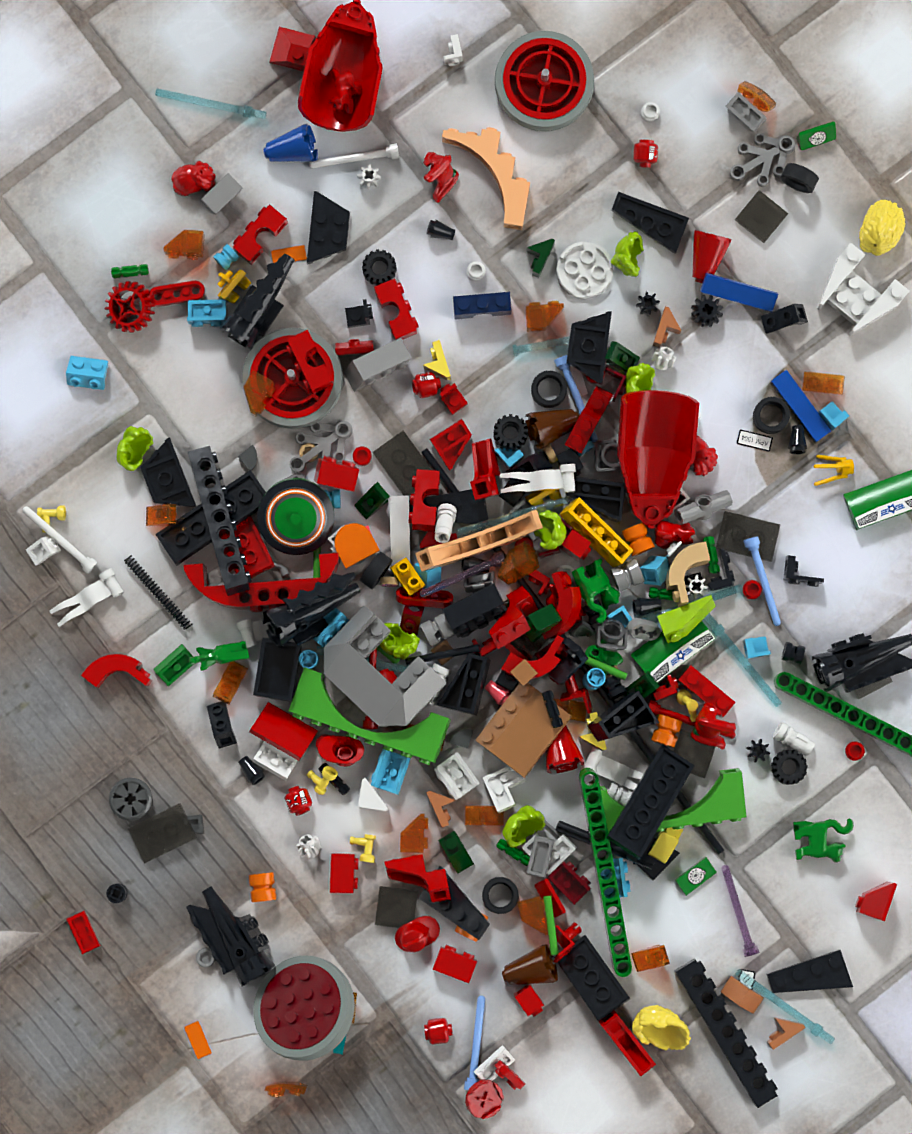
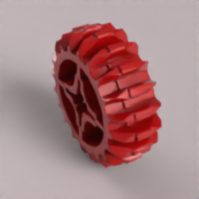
(120, 319)

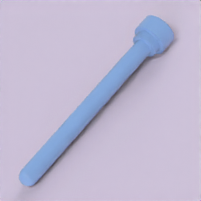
(562, 364)
(753, 545)
(476, 1043)

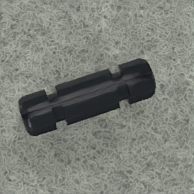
(552, 709)
(337, 783)

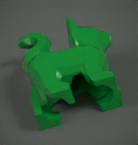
(596, 584)
(221, 654)
(817, 837)

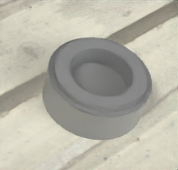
(205, 958)

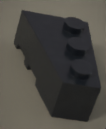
(601, 496)
(467, 686)
(623, 717)

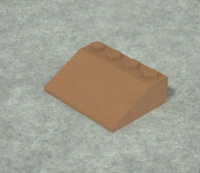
(521, 729)

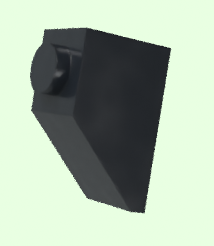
(532, 463)

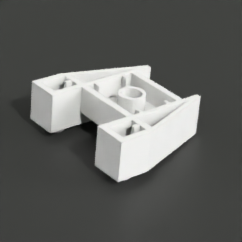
(854, 296)

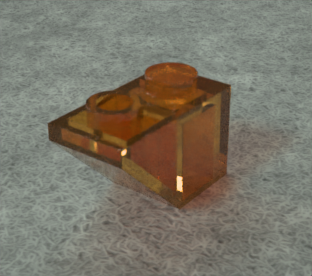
(187, 243)
(542, 316)
(257, 390)
(518, 563)
(412, 837)
(533, 914)

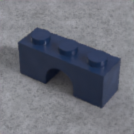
(491, 303)

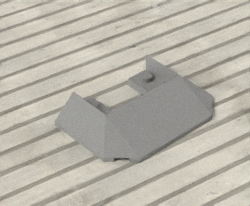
(378, 698)

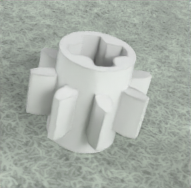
(369, 182)
(663, 358)
(696, 592)
(309, 846)

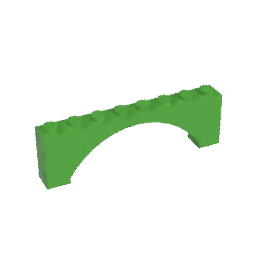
(420, 740)
(721, 803)

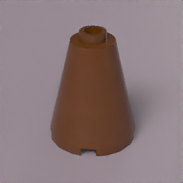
(549, 426)
(532, 968)

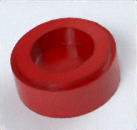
(362, 456)

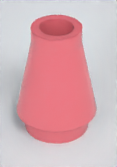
(497, 692)

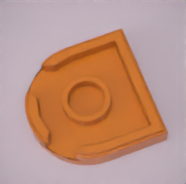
(354, 544)

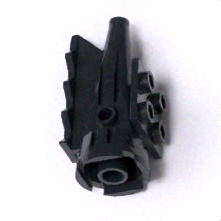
(258, 306)
(303, 616)
(866, 661)
(232, 939)

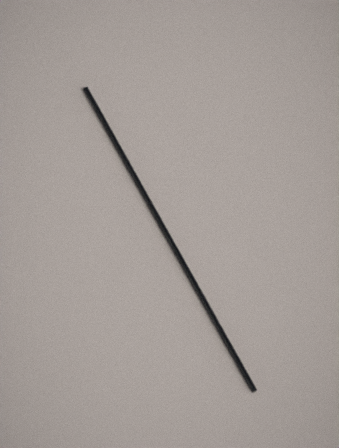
(585, 668)

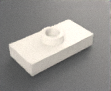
(487, 1069)

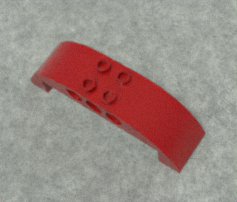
(198, 576)

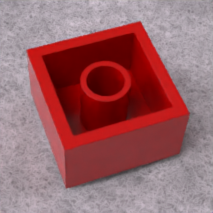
(336, 474)

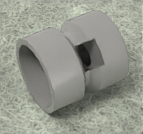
(627, 575)
(437, 629)

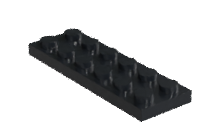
(192, 531)
(650, 801)

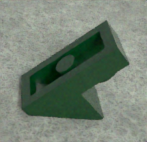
(542, 251)
(621, 357)
(372, 501)
(542, 622)
(645, 685)
(456, 852)

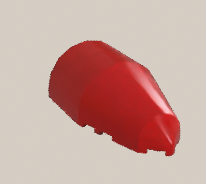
(344, 45)
(656, 450)

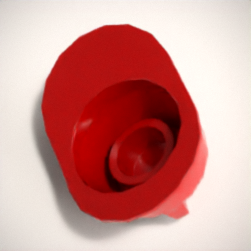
(340, 750)
(417, 934)

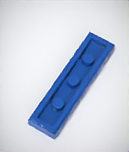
(739, 292)
(801, 406)

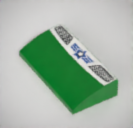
(880, 500)
(663, 657)

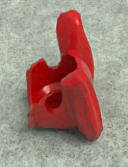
(442, 172)
(708, 727)

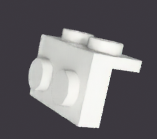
(274, 761)
(456, 776)

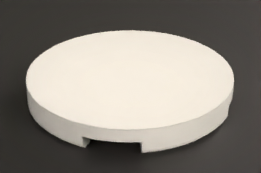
(584, 270)

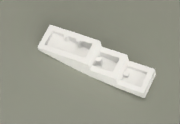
(399, 529)

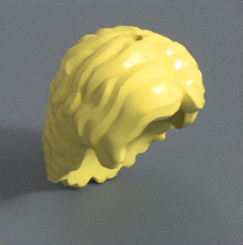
(881, 227)
(661, 1028)

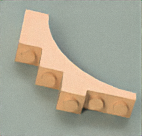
(500, 165)
(479, 542)

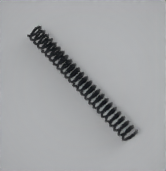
(161, 600)

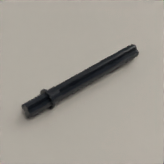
(583, 836)

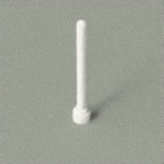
(390, 152)
(87, 563)

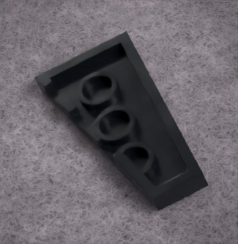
(468, 509)
(459, 909)
(813, 974)

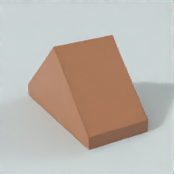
(741, 994)

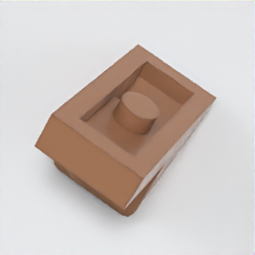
(667, 323)
(437, 802)
(789, 1029)

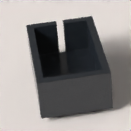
(475, 611)
(277, 670)

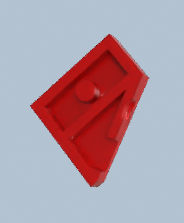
(451, 442)

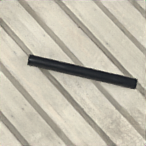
(446, 654)

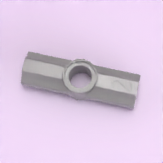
(703, 507)

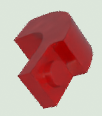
(568, 604)
(106, 665)
(542, 665)

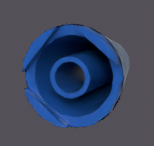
(293, 146)

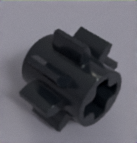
(646, 298)
(753, 753)

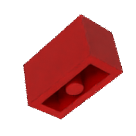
(576, 546)
(343, 873)
(455, 964)
(529, 1000)

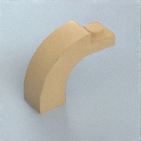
(689, 557)

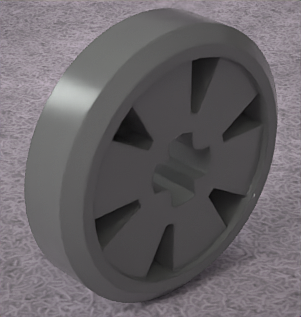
(118, 796)

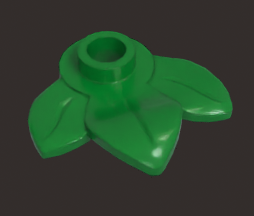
(608, 657)

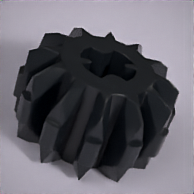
(714, 313)

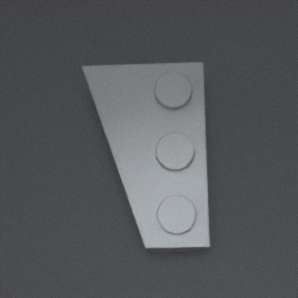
(377, 364)

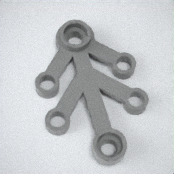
(764, 156)
(324, 443)

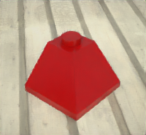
(291, 48)
(876, 901)

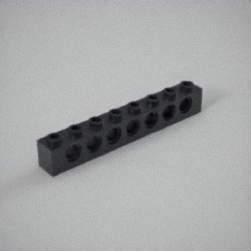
(203, 458)
(758, 1095)

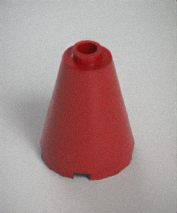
(707, 253)
(563, 753)

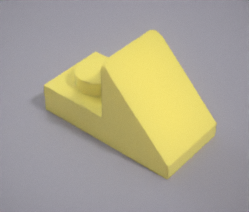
(440, 366)
(590, 737)
(665, 844)

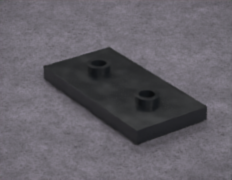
(593, 979)

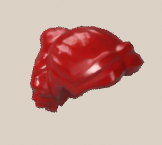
(193, 178)
(704, 458)

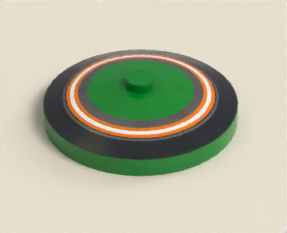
(295, 516)

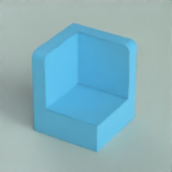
(832, 415)
(509, 457)
(655, 570)
(430, 576)
(620, 615)
(756, 647)

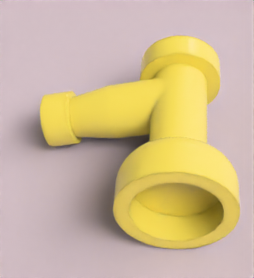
(45, 514)
(685, 698)
(328, 774)
(367, 841)

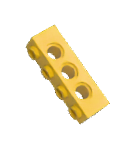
(596, 531)

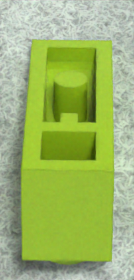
(684, 619)

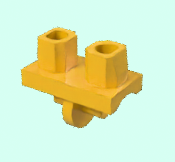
(238, 279)
(536, 497)
(407, 576)

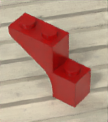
(588, 419)
(485, 470)
(513, 621)
(413, 871)
(627, 1043)

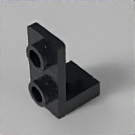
(359, 315)
(784, 317)
(792, 566)
(717, 582)
(570, 663)
(221, 725)

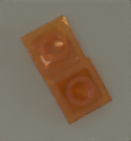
(761, 98)
(823, 383)
(230, 682)
(278, 1088)

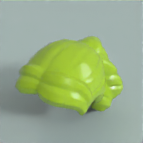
(626, 254)
(639, 378)
(133, 447)
(553, 530)
(398, 642)
(522, 825)

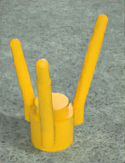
(843, 466)

